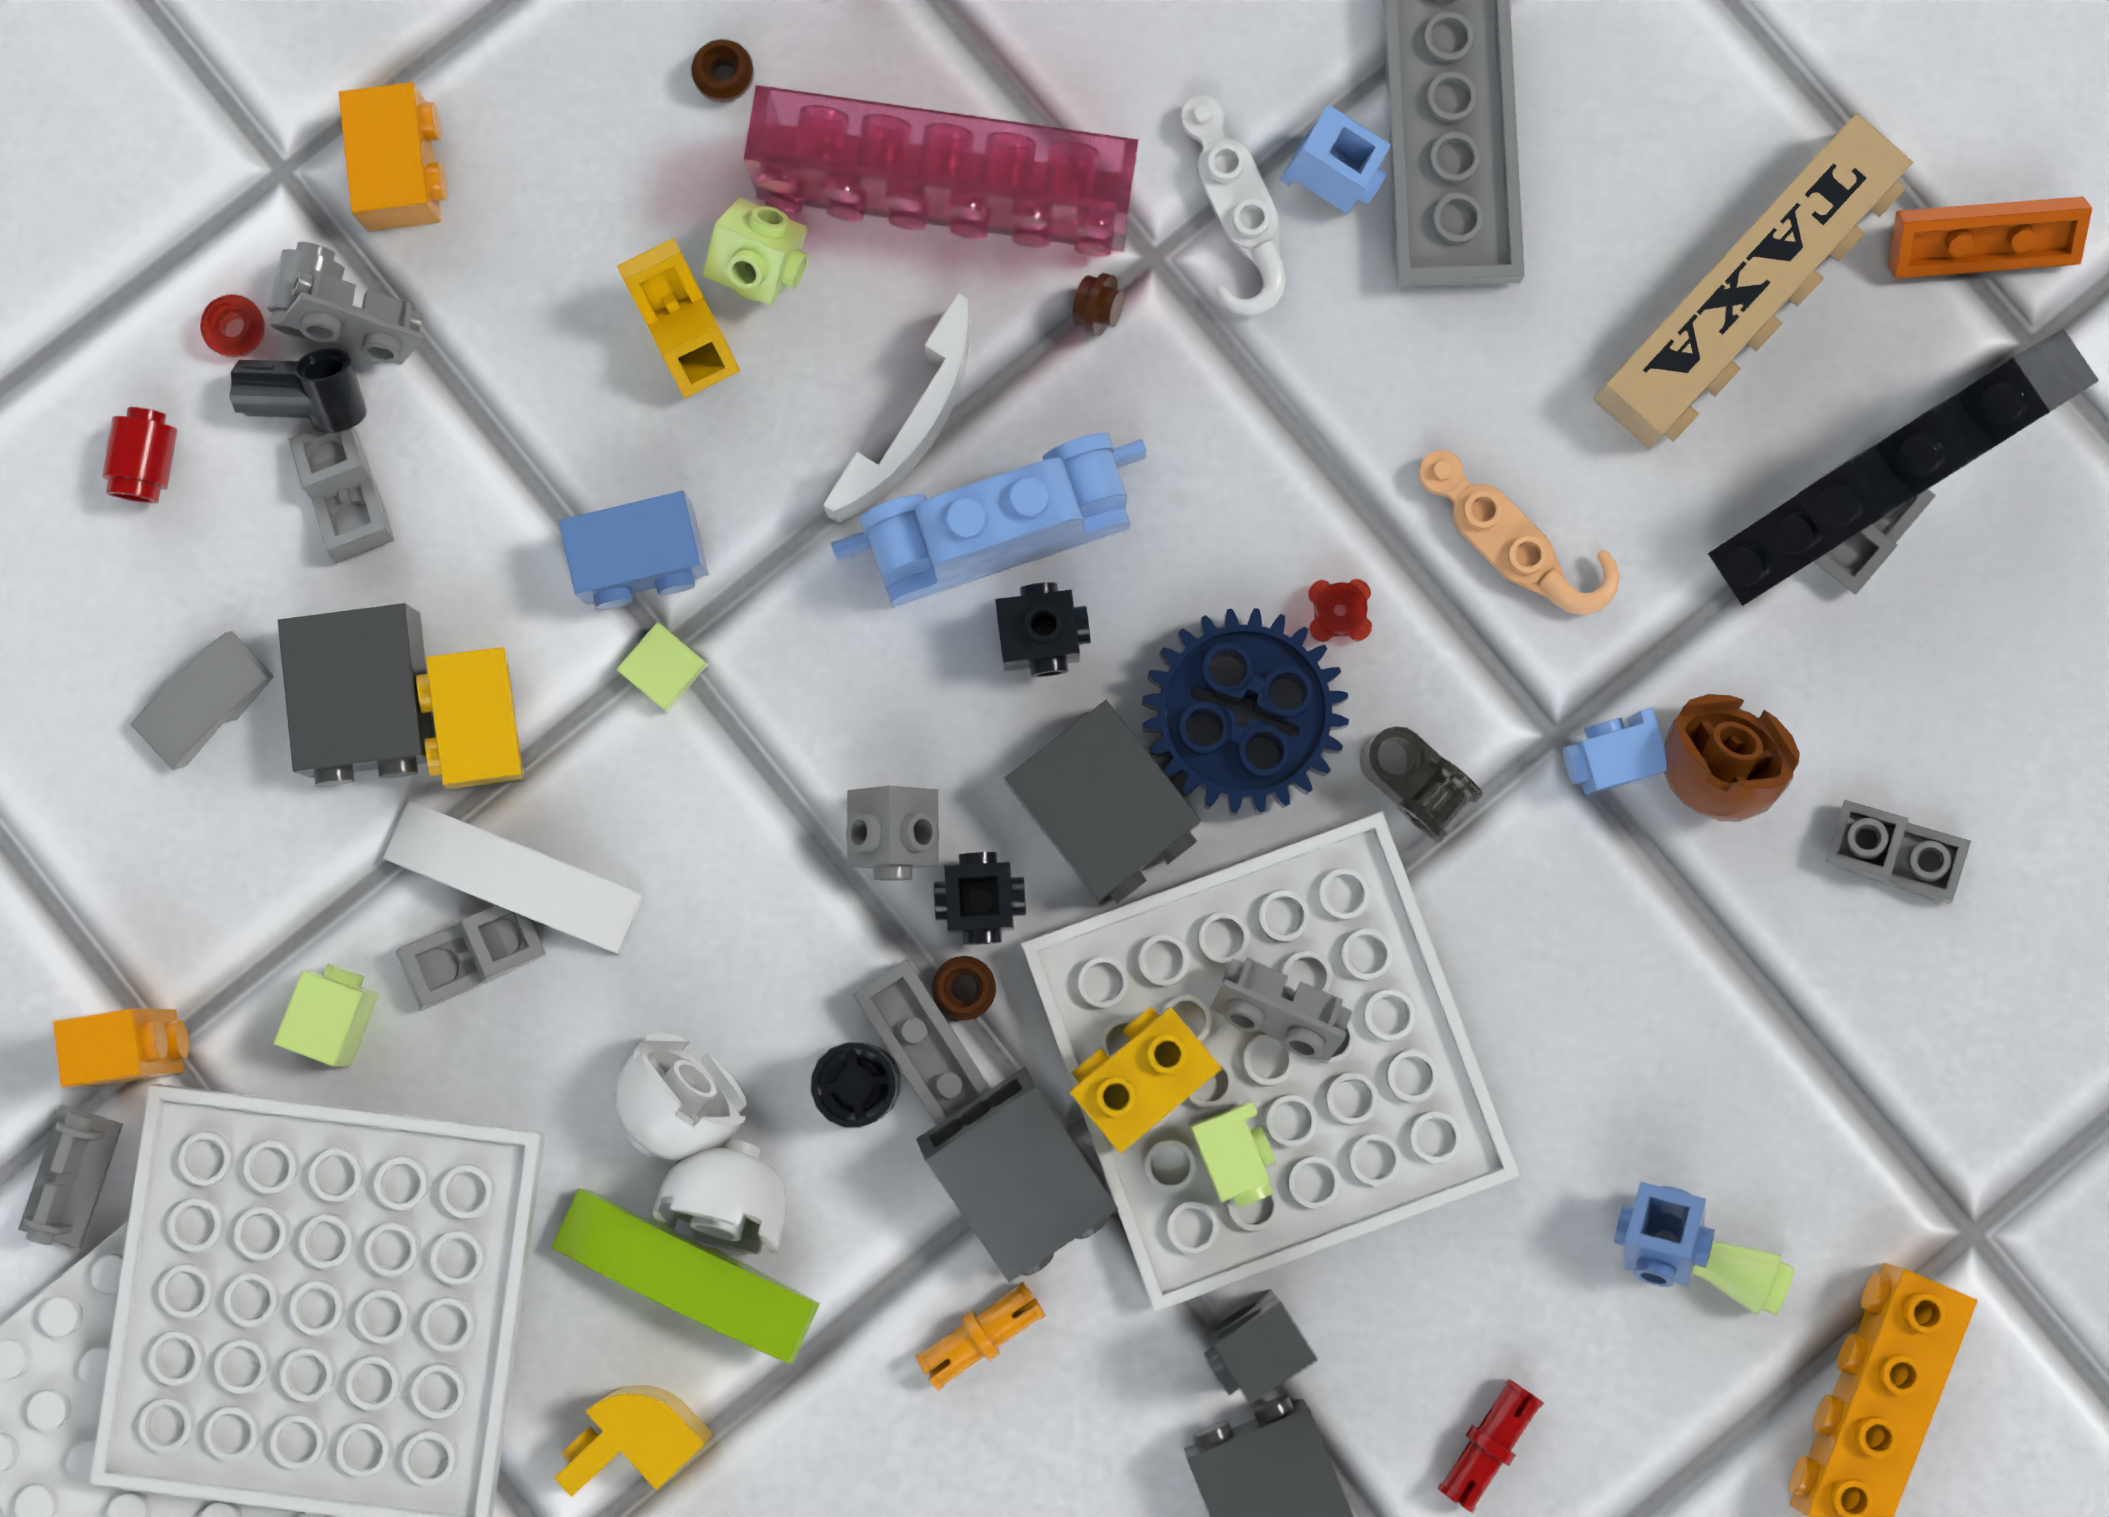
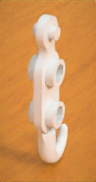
(1238, 202)

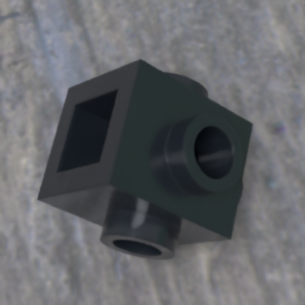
(1037, 606)
(975, 872)

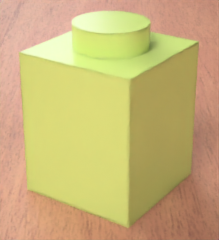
(327, 1016)

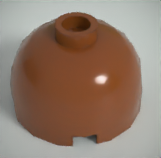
(1728, 759)

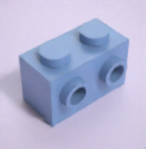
(634, 550)

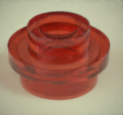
(220, 313)

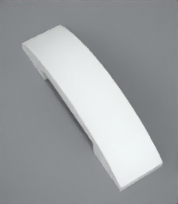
(867, 482)
(513, 877)

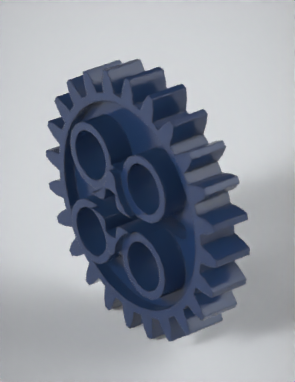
(1264, 657)

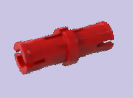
(1490, 1445)

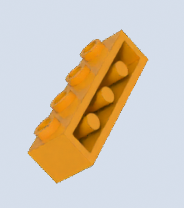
(1882, 1397)

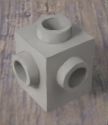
(892, 830)

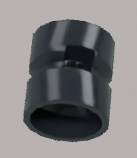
(855, 1084)

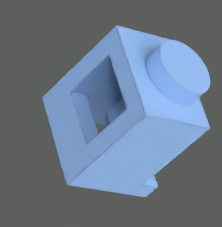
(1338, 161)
(1616, 753)

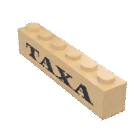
(1752, 282)

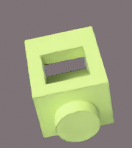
(1235, 1154)

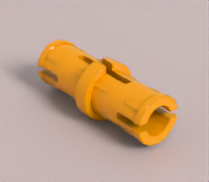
(980, 1335)

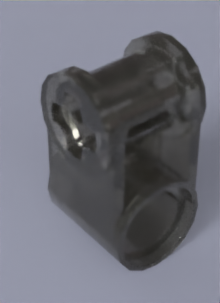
(1421, 782)

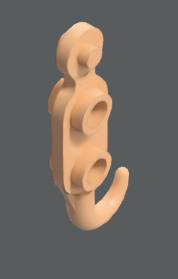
(1510, 538)

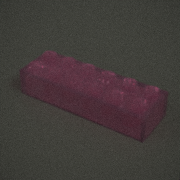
(941, 170)

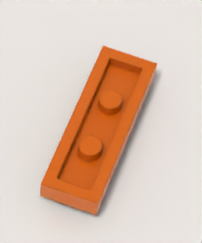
(1989, 237)

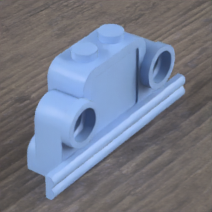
(997, 521)

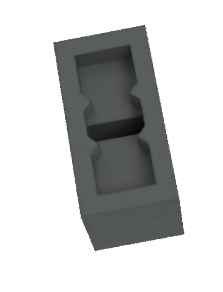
(1257, 1348)

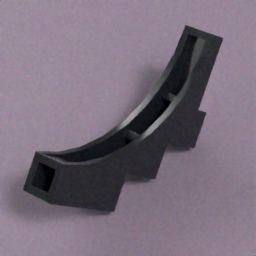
(1903, 466)

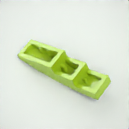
(686, 1276)

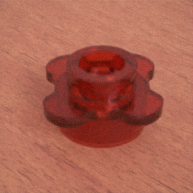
(1352, 597)

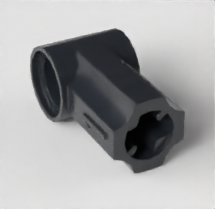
(314, 387)

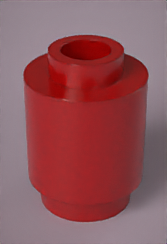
(139, 455)

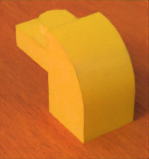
(678, 318)
(643, 1423)

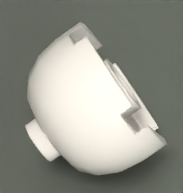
(675, 1102)
(726, 1198)

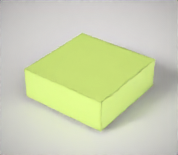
(662, 667)

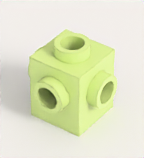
(756, 251)

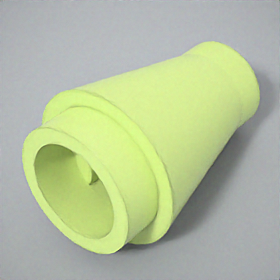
(1748, 1276)

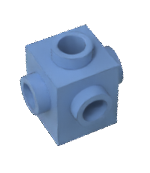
(1664, 1235)

